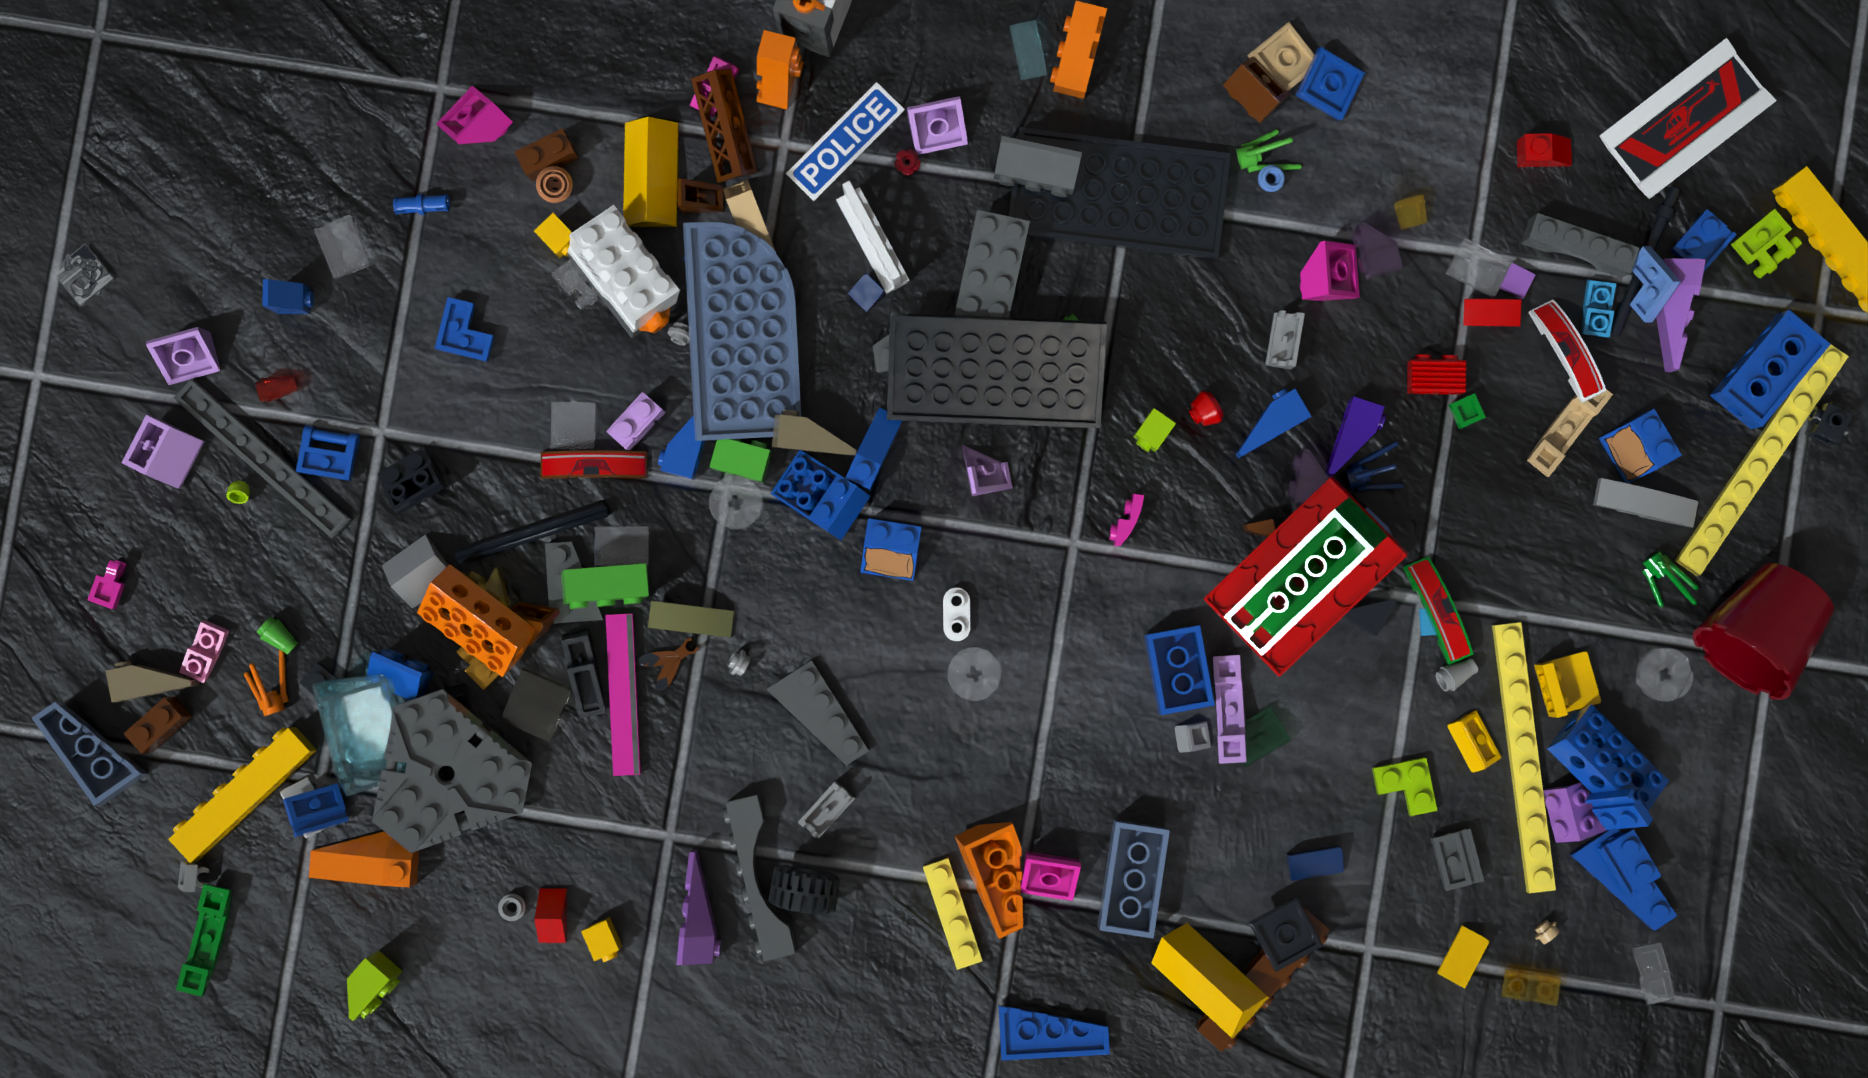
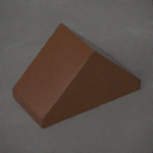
(699, 197)
(536, 615)

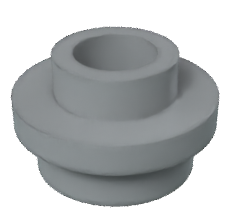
(679, 333)
(738, 662)
(504, 910)

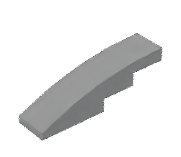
(1645, 502)

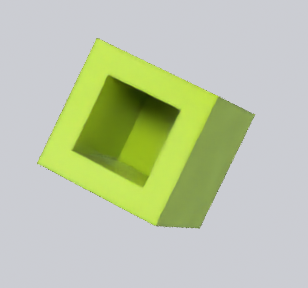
(1153, 431)

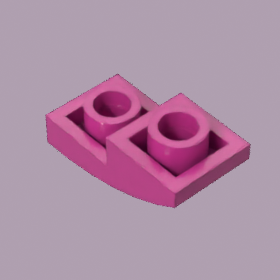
(1123, 528)

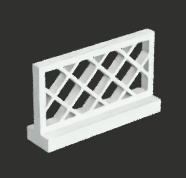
(872, 238)

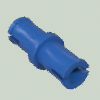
(421, 204)

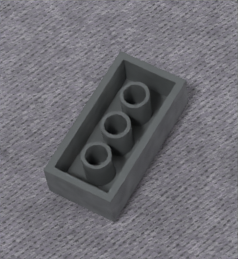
(992, 265)

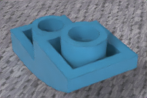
(1597, 308)

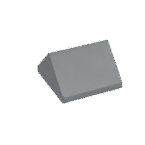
(414, 569)

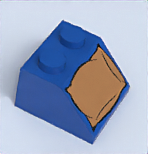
(1640, 446)
(890, 549)

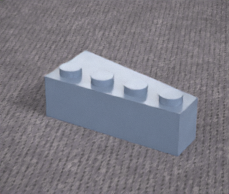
(88, 755)

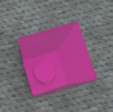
(474, 119)
(1331, 273)

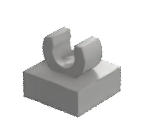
(188, 876)

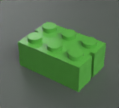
(604, 585)

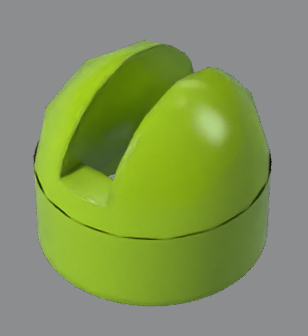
(238, 492)

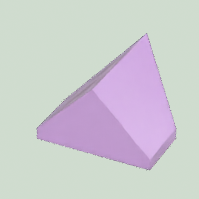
(985, 473)

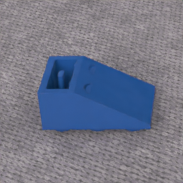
(820, 495)

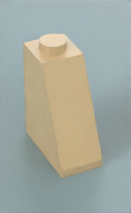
(745, 210)

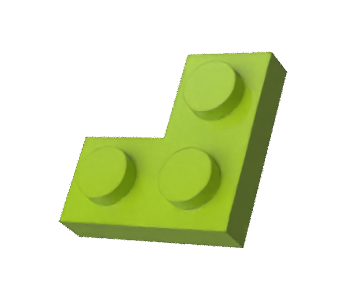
(1413, 778)

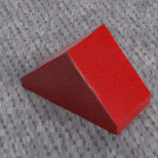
(551, 915)

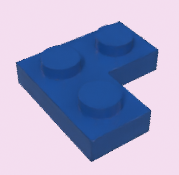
(455, 333)

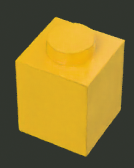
(555, 235)
(602, 940)

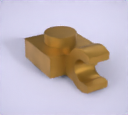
(477, 670)

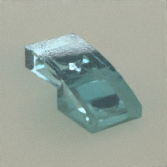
(1028, 50)

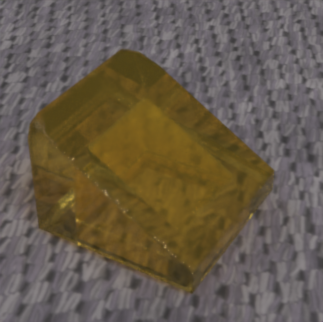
(1411, 212)

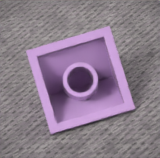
(937, 125)
(184, 355)

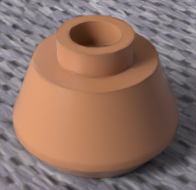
(545, 184)

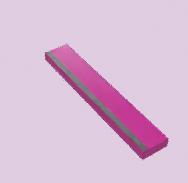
(623, 694)

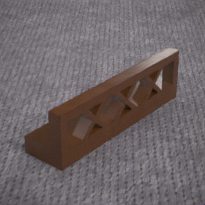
(728, 123)

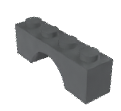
(1599, 250)

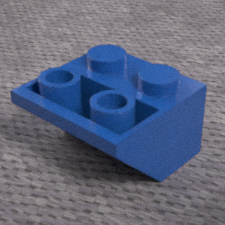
(408, 676)

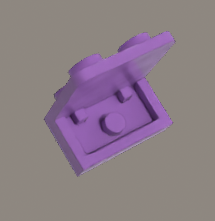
(1570, 814)

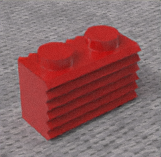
(1436, 376)

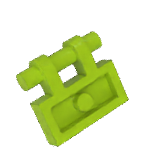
(1761, 237)

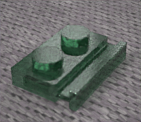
(1263, 736)

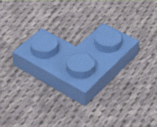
(1658, 284)

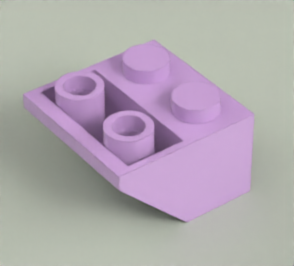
(163, 451)

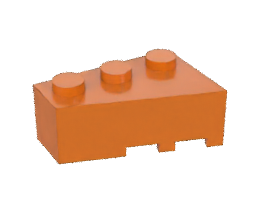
(1078, 50)
(779, 66)

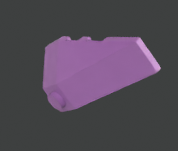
(1677, 310)
(698, 934)

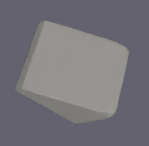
(1192, 737)

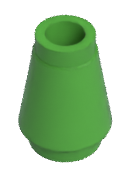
(277, 635)

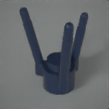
(1358, 476)

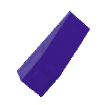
(1357, 427)

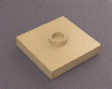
(1284, 56)

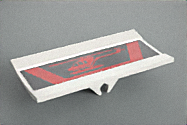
(1686, 119)

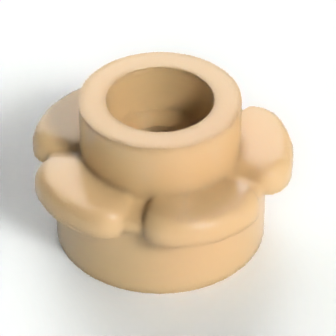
(1546, 931)

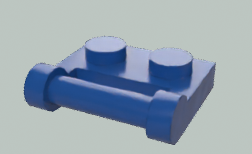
(327, 462)

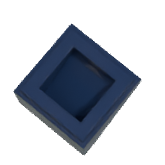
(866, 292)

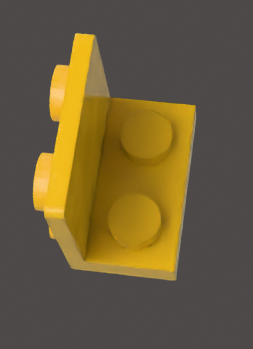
(1567, 684)

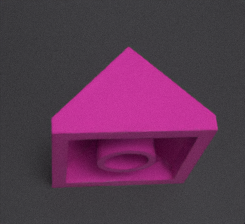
(1050, 875)

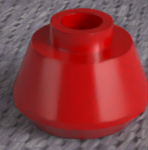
(1206, 409)

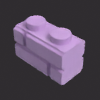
(635, 421)

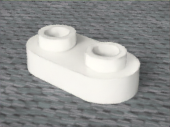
(955, 614)

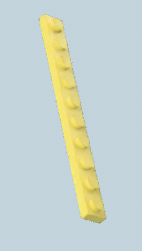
(1759, 462)
(1523, 757)

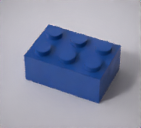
(1179, 670)

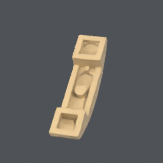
(1564, 431)

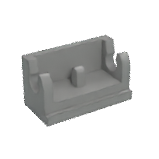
(1284, 340)
(826, 809)

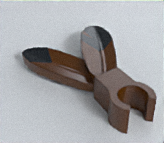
(670, 660)

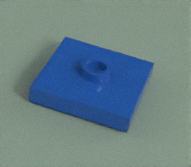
(1330, 83)

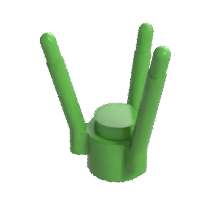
(1250, 154)

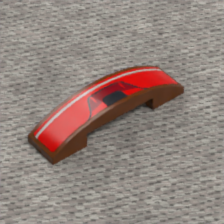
(594, 464)

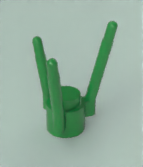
(1659, 566)

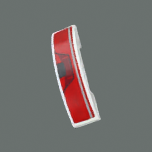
(1570, 350)

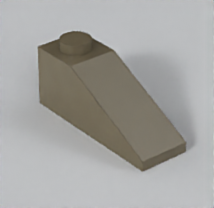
(803, 434)
(139, 681)

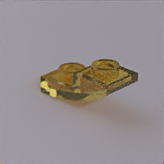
(1531, 987)

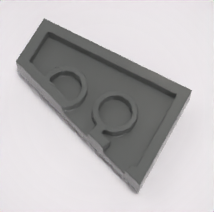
(564, 557)

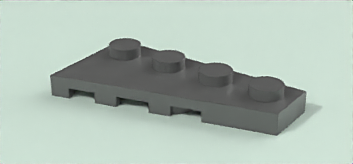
(816, 707)

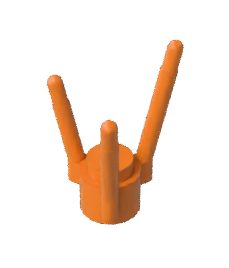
(270, 701)

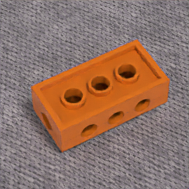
(464, 602)

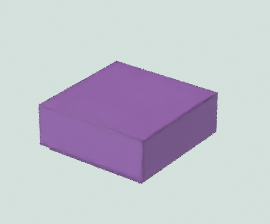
(1517, 281)

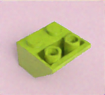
(369, 982)

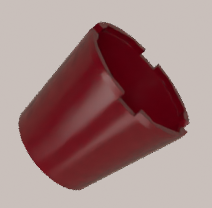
(1766, 630)

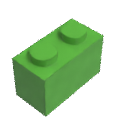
(741, 458)

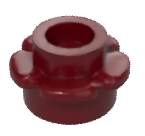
(907, 169)

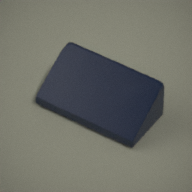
(1315, 862)

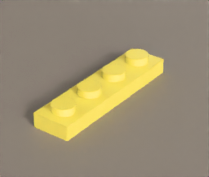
(952, 913)

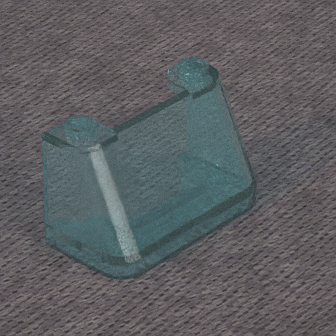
(356, 728)

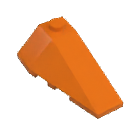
(366, 860)
(994, 865)

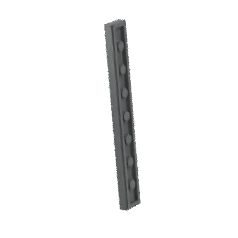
(262, 458)

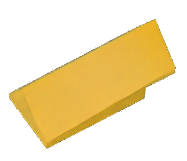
(651, 173)
(1208, 979)

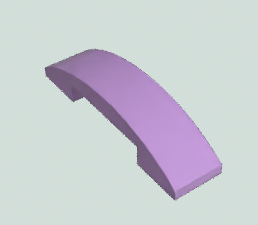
(1230, 709)

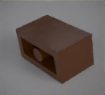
(1255, 89)
(546, 152)
(158, 724)

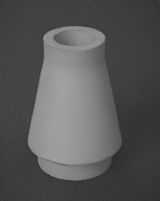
(1454, 675)

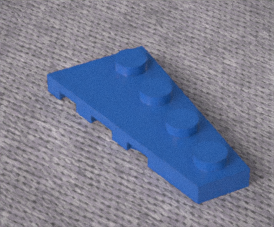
(1645, 903)
(1043, 1035)

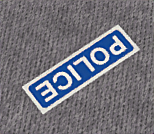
(845, 141)

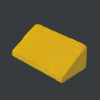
(1474, 742)
(1463, 956)

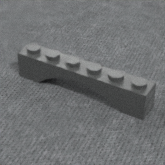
(773, 931)

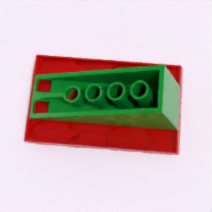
(1305, 576)

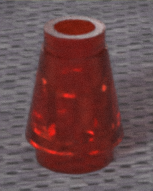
(274, 388)

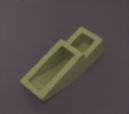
(691, 619)

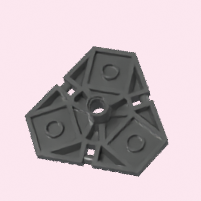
(421, 805)

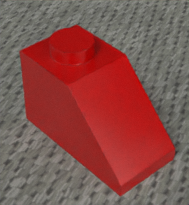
(1544, 151)

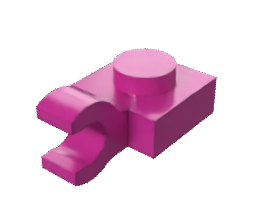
(107, 589)

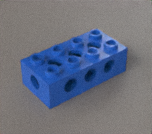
(1787, 369)
(1605, 757)

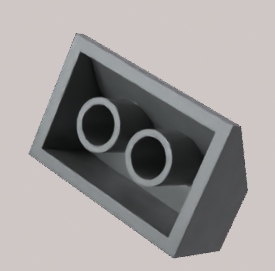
(1037, 166)

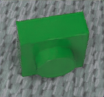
(1467, 411)

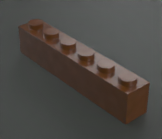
(1267, 980)

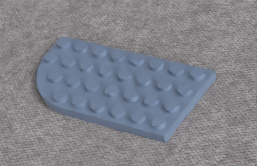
(739, 332)

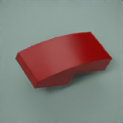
(1492, 312)

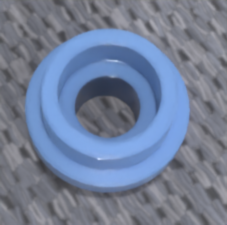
(1278, 175)

